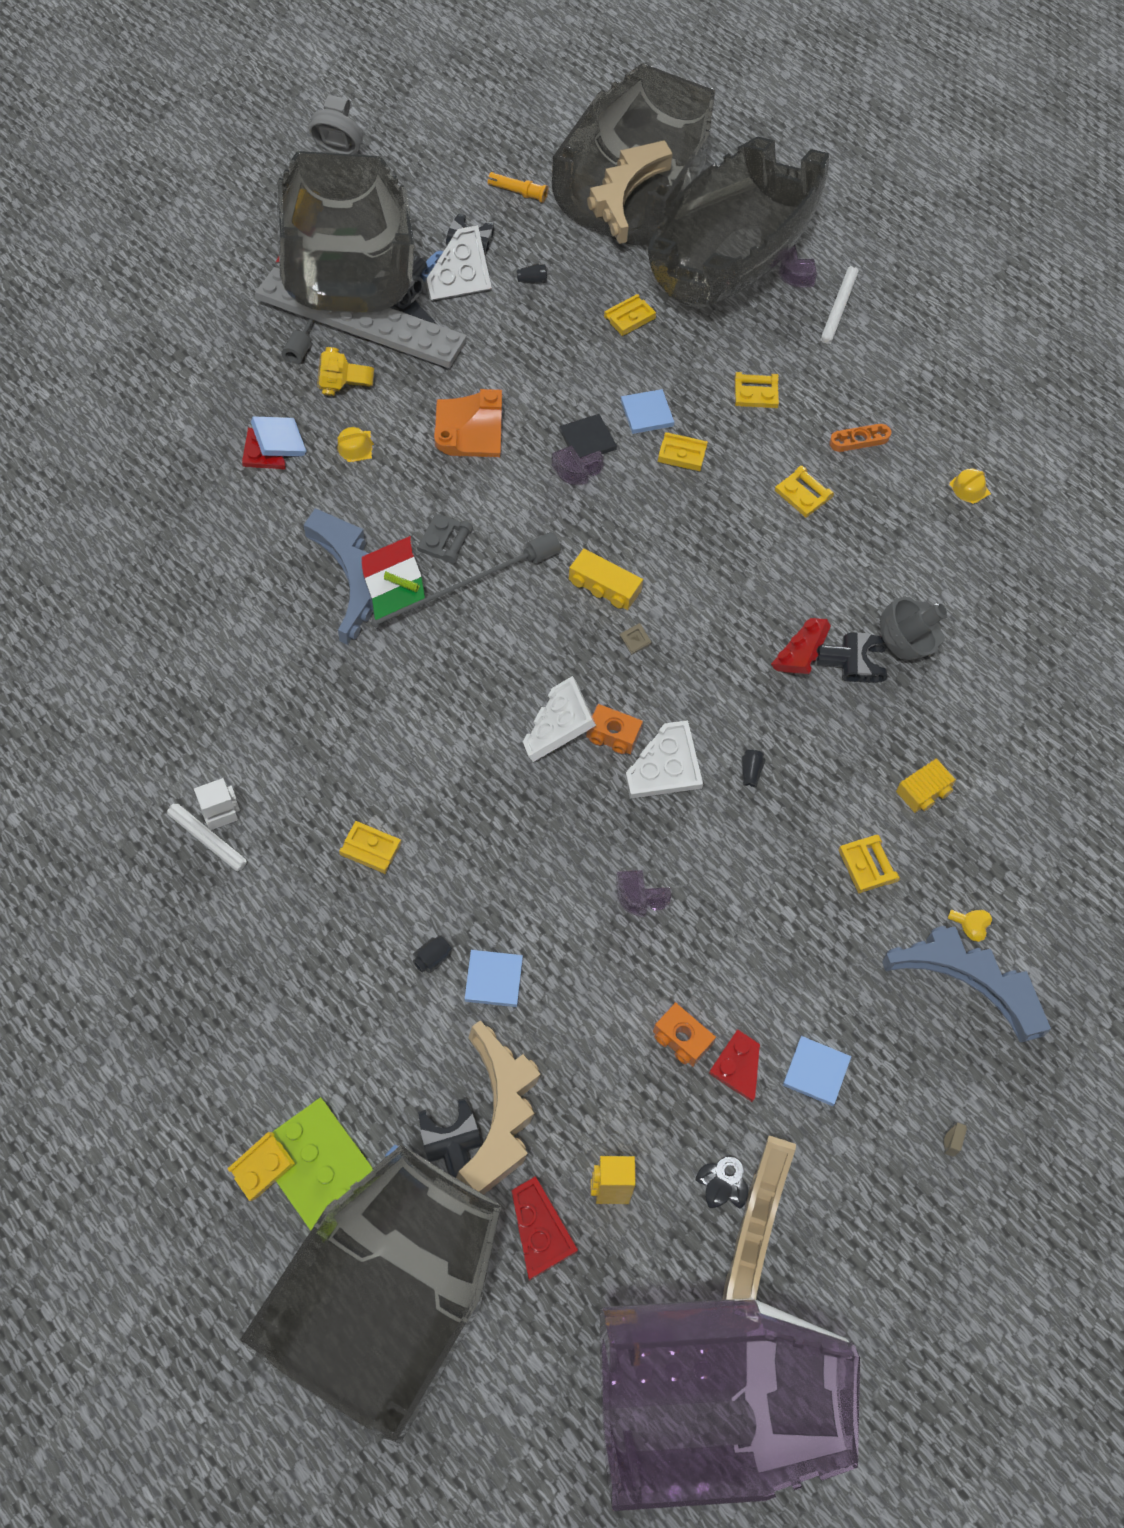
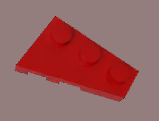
(802, 648)
(540, 1229)

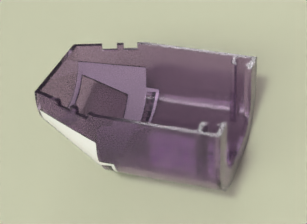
(722, 1403)

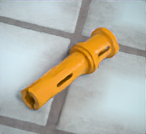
(526, 188)

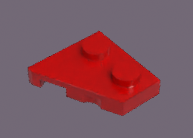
(253, 456)
(739, 1065)

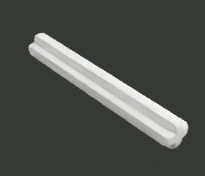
(207, 837)

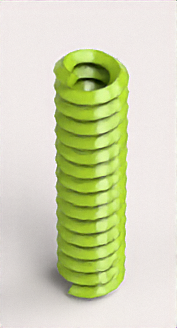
(401, 581)

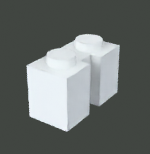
(217, 803)

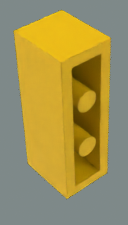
(605, 579)
(613, 1180)

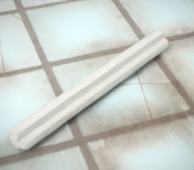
(839, 305)

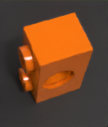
(609, 719)
(680, 1021)

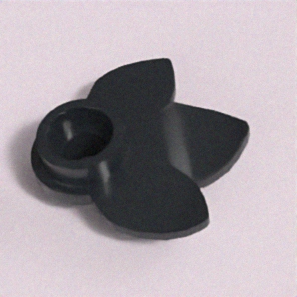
(723, 1187)

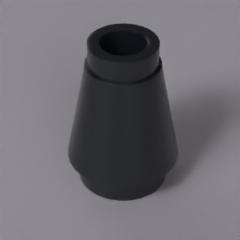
(532, 274)
(752, 766)

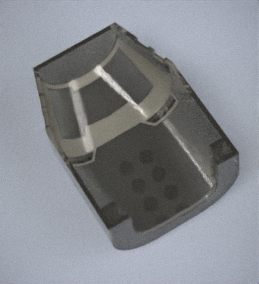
(634, 113)
(343, 233)
(380, 1293)

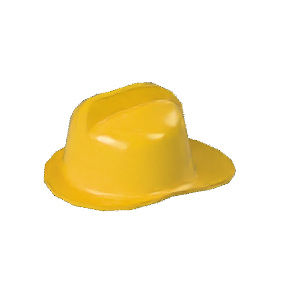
(355, 444)
(970, 485)

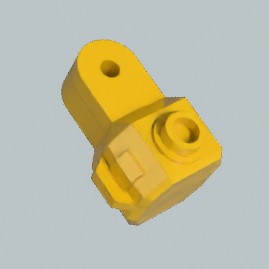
(336, 371)

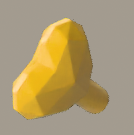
(973, 923)

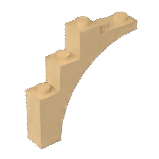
(631, 170)
(511, 1113)
(758, 1220)

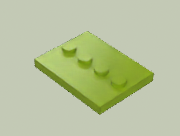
(323, 1159)

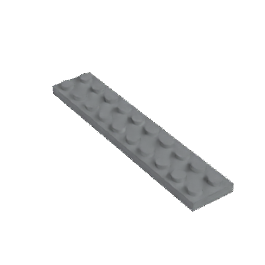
(384, 327)

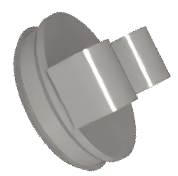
(344, 133)

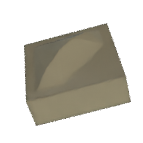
(635, 639)
(954, 1139)

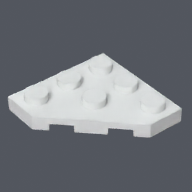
(460, 267)
(562, 721)
(666, 764)

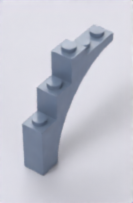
(346, 545)
(1008, 992)

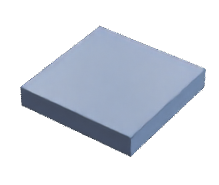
(647, 411)
(278, 436)
(493, 978)
(817, 1071)

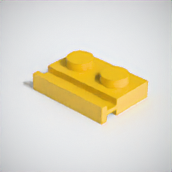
(630, 314)
(682, 451)
(370, 847)
(261, 1166)

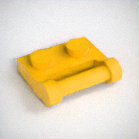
(756, 395)
(799, 496)
(862, 867)

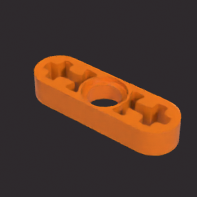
(865, 431)

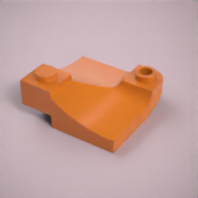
(470, 424)

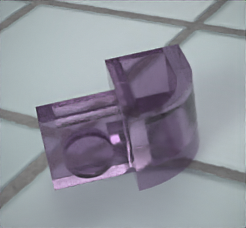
(797, 271)
(575, 469)
(635, 897)

